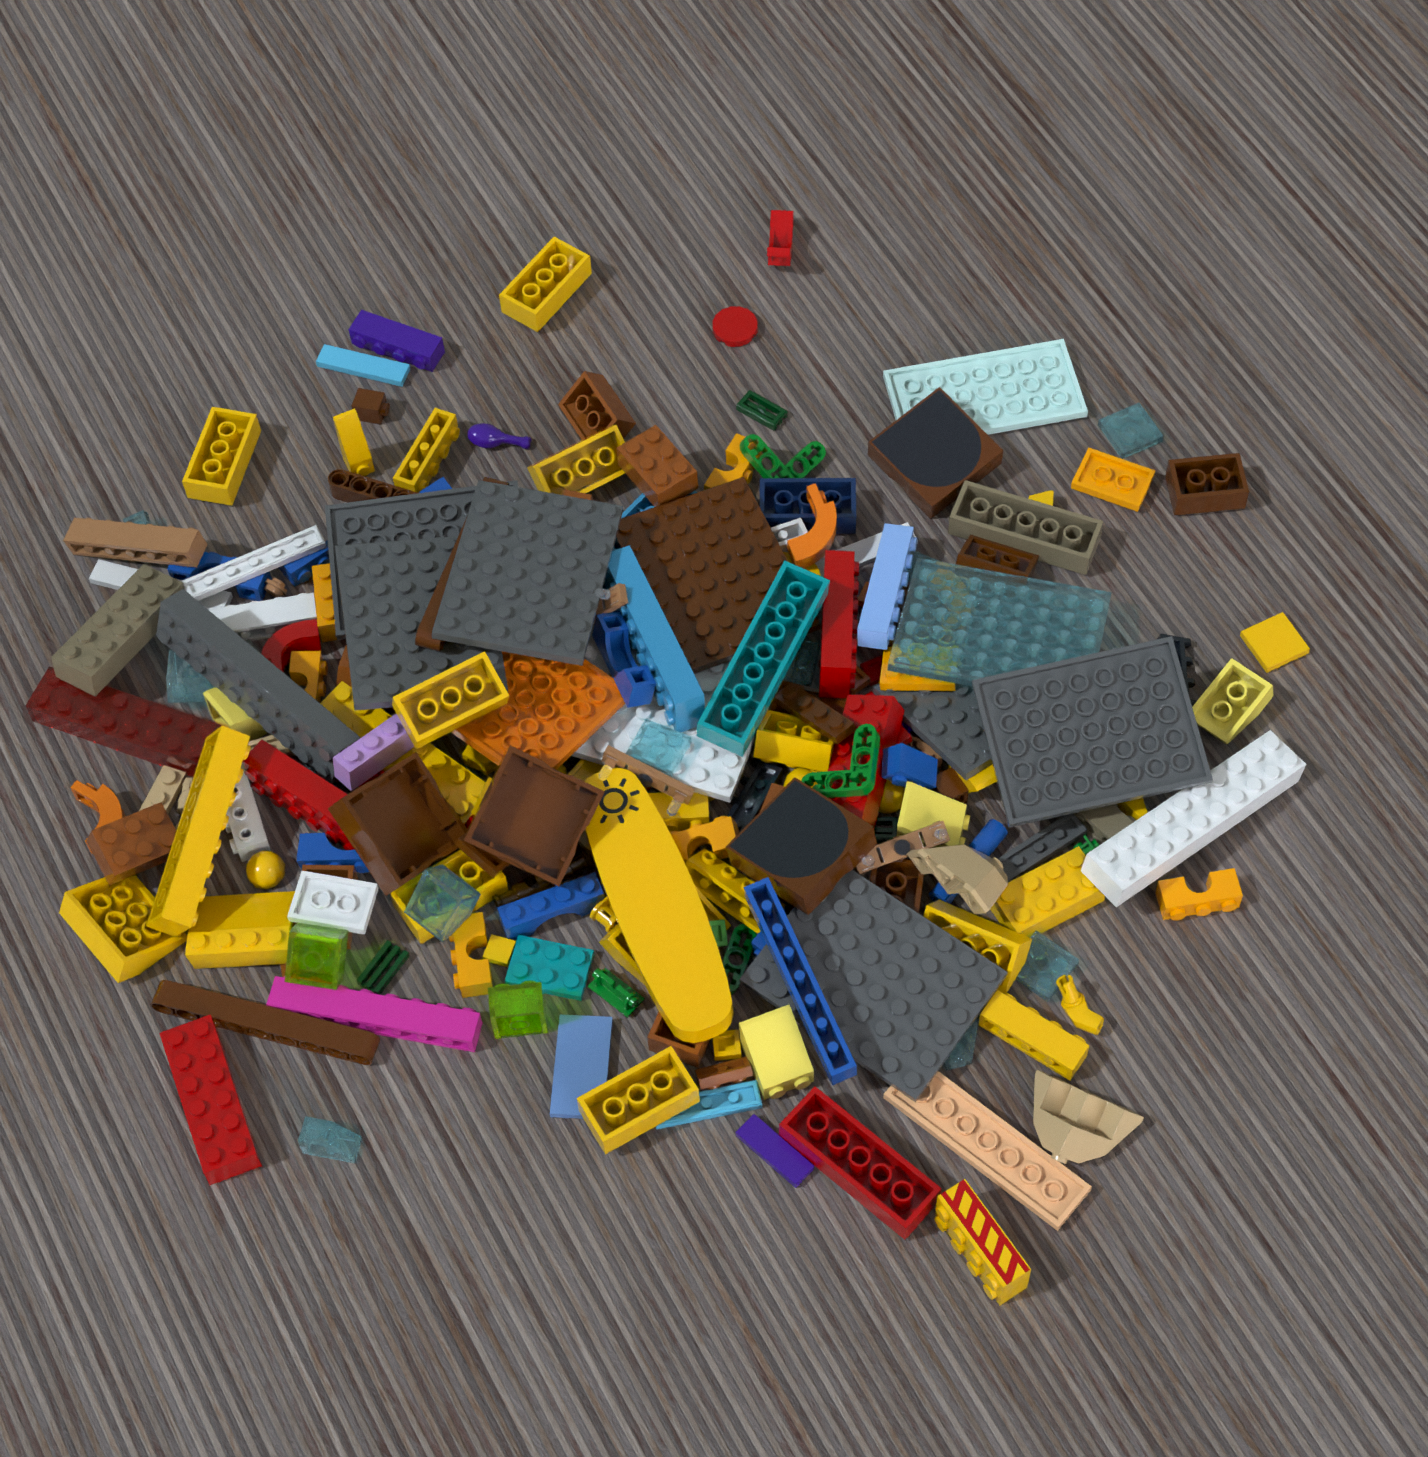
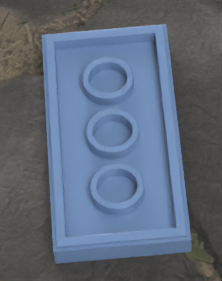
(579, 1061)

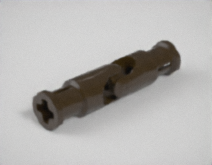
(523, 888)

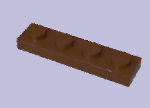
(814, 713)

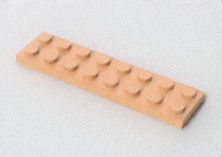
(994, 1149)

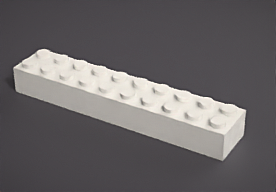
(1192, 818)

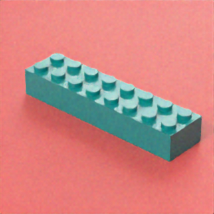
(762, 658)

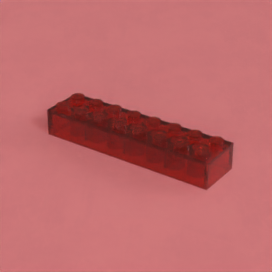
(121, 722)

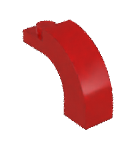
(781, 238)
(293, 637)

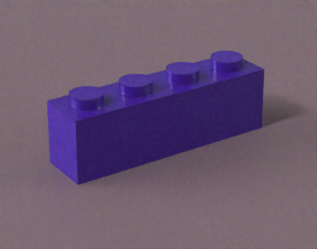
(396, 340)

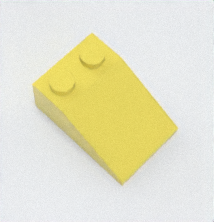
(1232, 701)

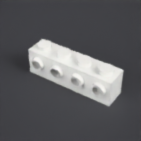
(246, 822)

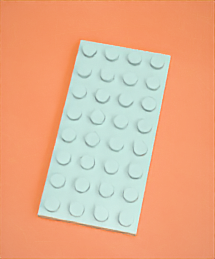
(998, 387)

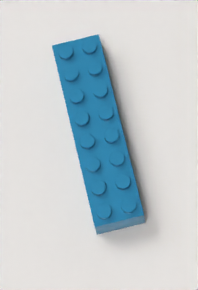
(656, 643)

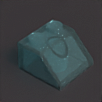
(184, 682)
(441, 902)

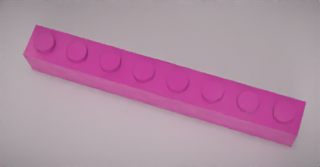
(381, 1014)

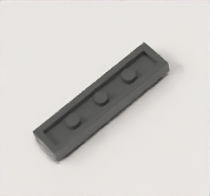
(1042, 846)

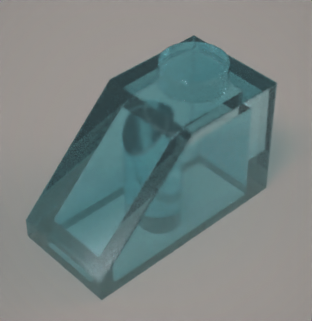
(328, 1140)

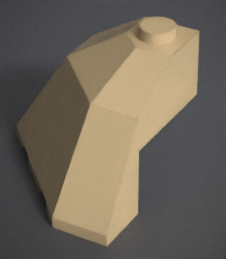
(964, 872)
(1077, 1122)

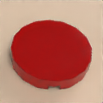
(735, 326)

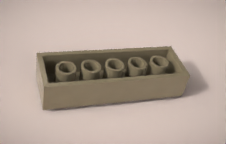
(1027, 525)
(115, 631)

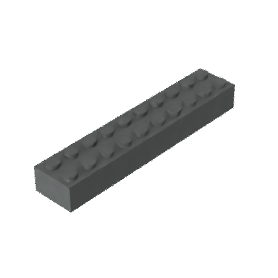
(253, 683)

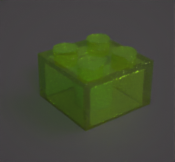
(316, 956)
(517, 1009)

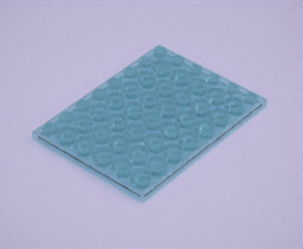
(987, 623)

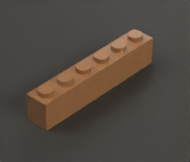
(135, 542)

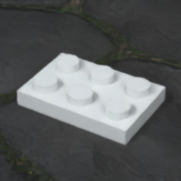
(333, 902)

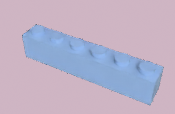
(886, 586)

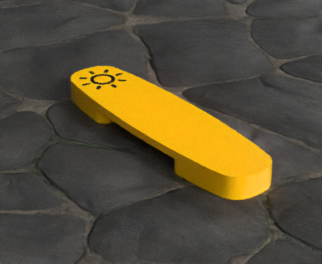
(658, 909)

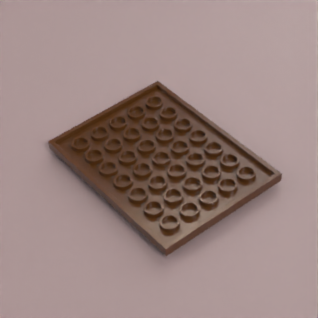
(707, 567)

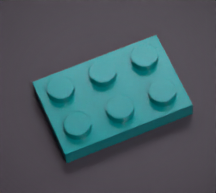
(557, 966)

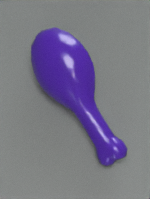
(489, 436)

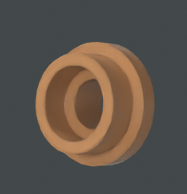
(275, 587)

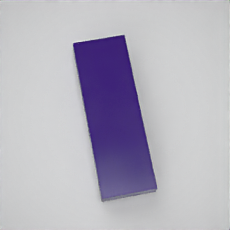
(774, 1150)

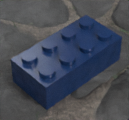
(786, 500)

